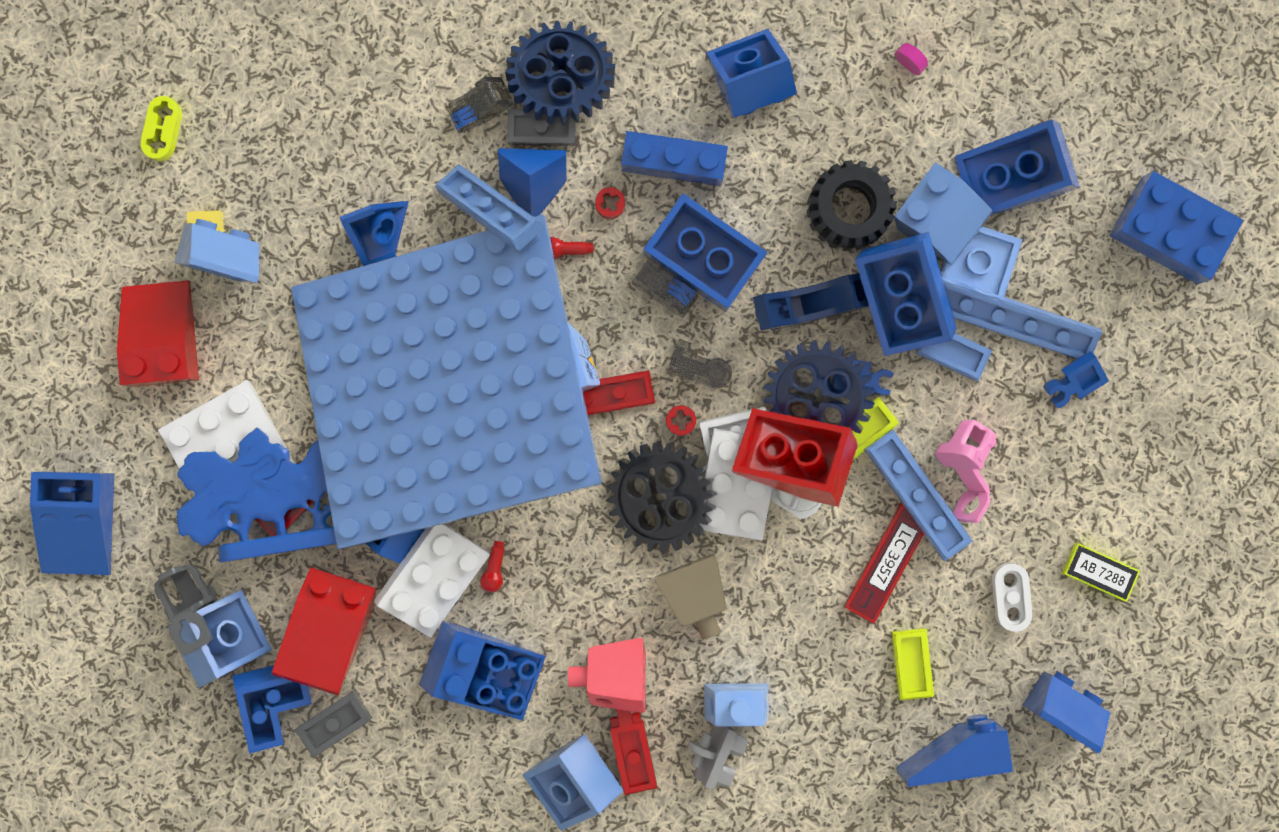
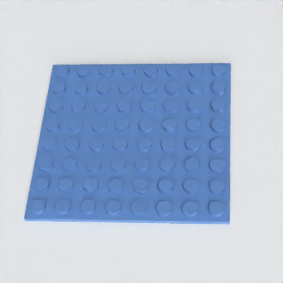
(443, 386)

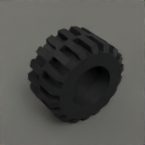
(867, 182)

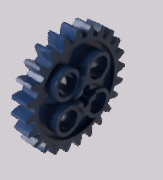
(560, 72)
(822, 365)

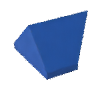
(532, 176)
(375, 230)

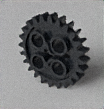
(632, 505)

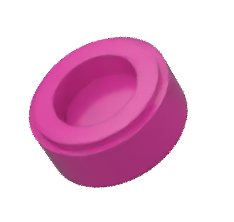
(911, 58)

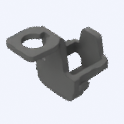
(191, 601)

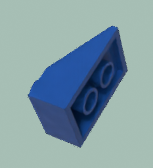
(1020, 168)
(962, 752)

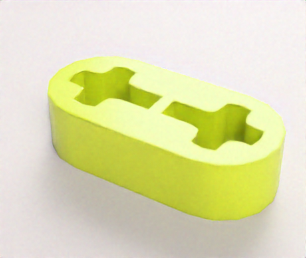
(153, 127)

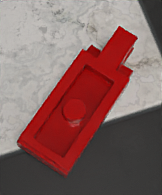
(632, 752)

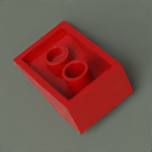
(156, 335)
(796, 455)
(324, 631)

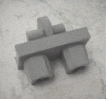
(713, 753)

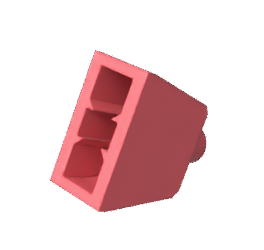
(614, 675)

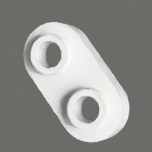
(1012, 596)

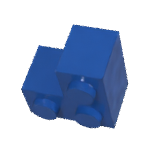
(259, 701)

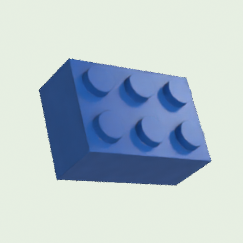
(1176, 228)
(704, 252)
(906, 294)

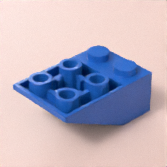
(73, 521)
(481, 671)

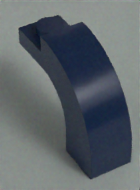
(810, 303)

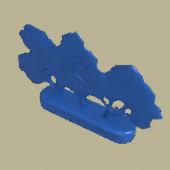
(254, 486)

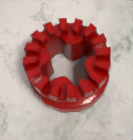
(607, 213)
(687, 412)

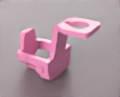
(967, 461)

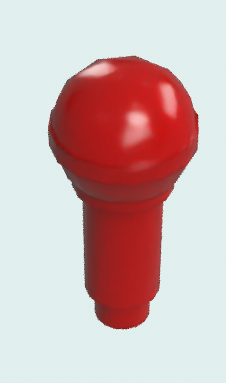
(570, 248)
(492, 578)

